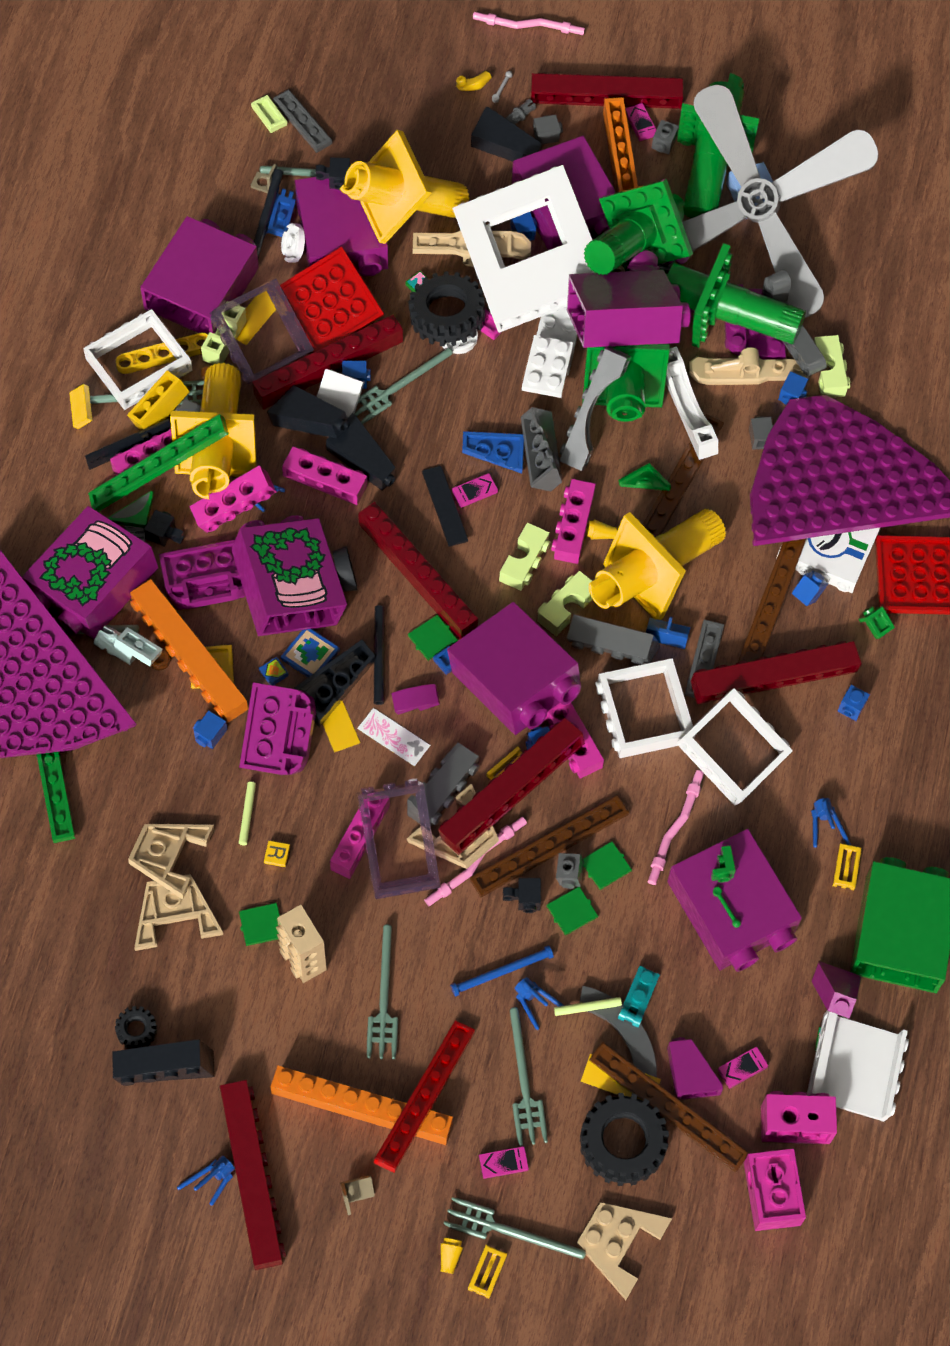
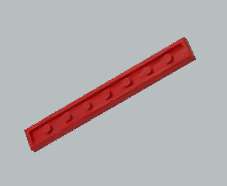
(424, 1097)

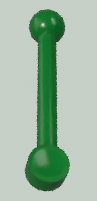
(717, 892)

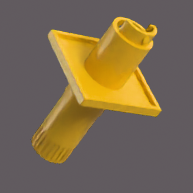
(395, 188)
(232, 454)
(651, 565)

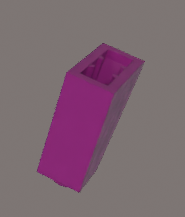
(836, 988)
(691, 1072)

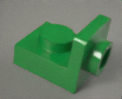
(877, 621)
(726, 866)

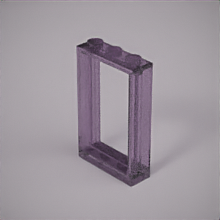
(405, 885)

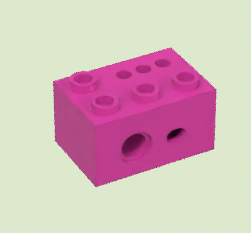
(810, 1118)
(774, 1189)

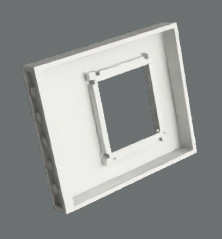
(540, 282)

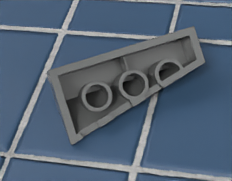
(541, 449)
(612, 639)
(445, 783)

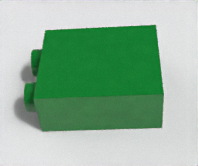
(904, 926)

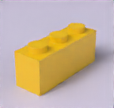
(158, 401)

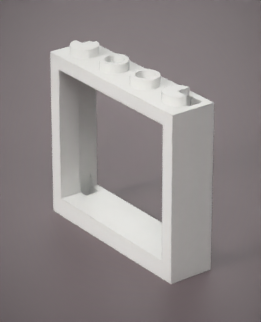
(121, 335)
(613, 724)
(712, 769)

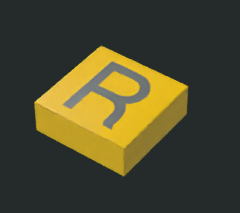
(276, 853)

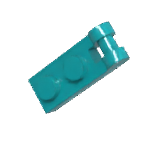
(638, 996)

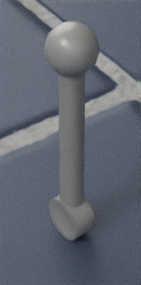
(495, 98)

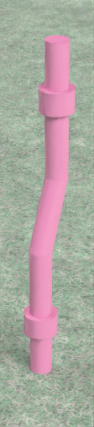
(565, 27)
(659, 861)
(446, 888)

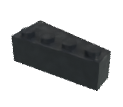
(337, 679)
(163, 1063)

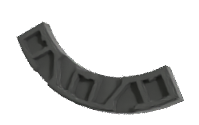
(635, 1038)

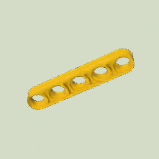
(155, 359)

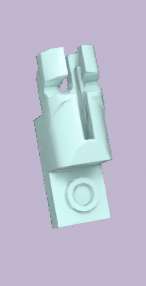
(127, 645)

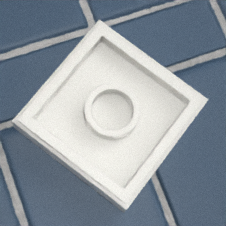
(340, 391)

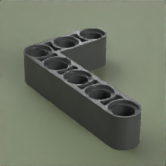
(804, 349)

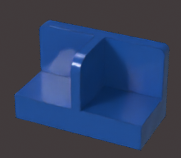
(668, 632)

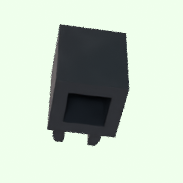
(335, 173)
(161, 528)
(527, 894)

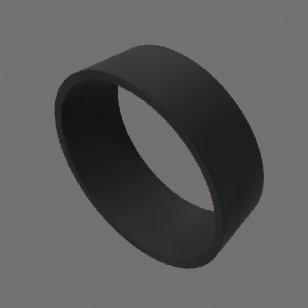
(344, 569)

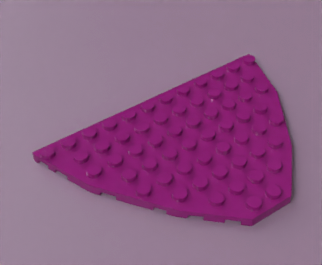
(839, 474)
(46, 685)

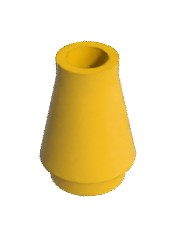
(599, 530)
(450, 1254)

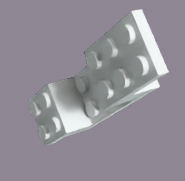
(550, 354)

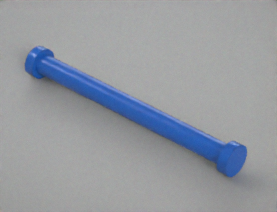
(500, 971)

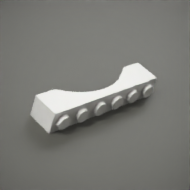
(697, 426)

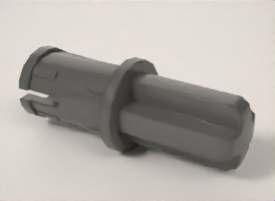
(520, 112)

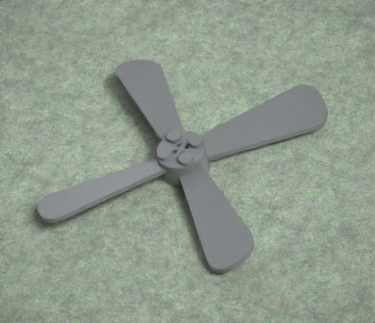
(839, 161)

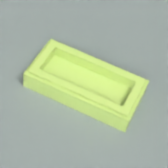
(269, 114)

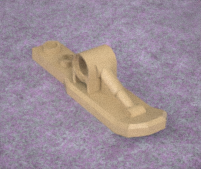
(508, 242)
(742, 370)

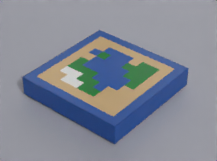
(309, 652)

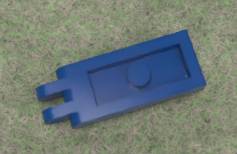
(281, 213)

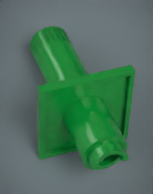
(708, 163)
(638, 222)
(716, 298)
(641, 384)

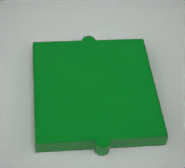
(432, 637)
(606, 865)
(572, 911)
(259, 924)

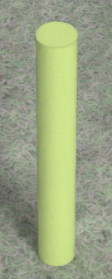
(247, 812)
(587, 1006)

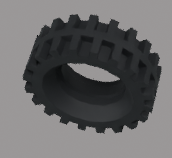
(447, 328)
(620, 1169)

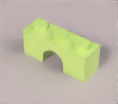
(213, 348)
(834, 381)
(518, 571)
(553, 614)

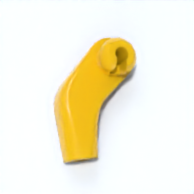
(473, 83)

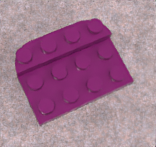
(739, 338)
(201, 576)
(278, 730)

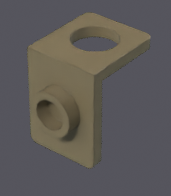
(268, 177)
(357, 1190)

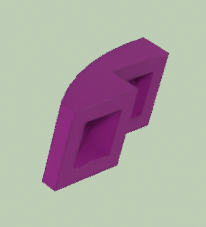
(415, 697)

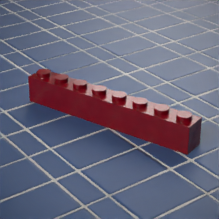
(594, 89)
(311, 368)
(417, 570)
(776, 671)
(511, 786)
(251, 1177)

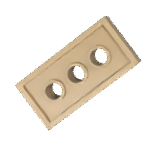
(301, 944)

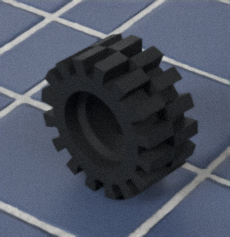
(136, 1015)

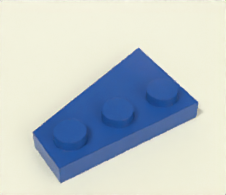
(496, 448)

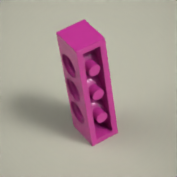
(139, 452)
(331, 484)
(239, 488)
(565, 549)
(579, 764)
(352, 844)

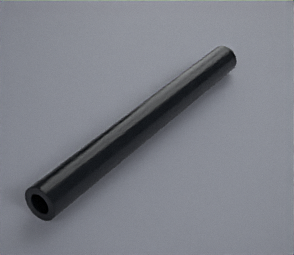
(267, 209)
(379, 652)

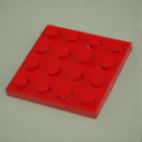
(331, 300)
(913, 574)

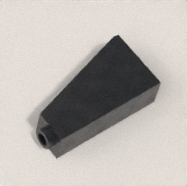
(502, 138)
(308, 414)
(362, 453)

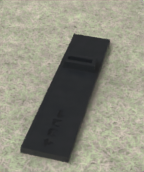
(104, 454)
(444, 506)

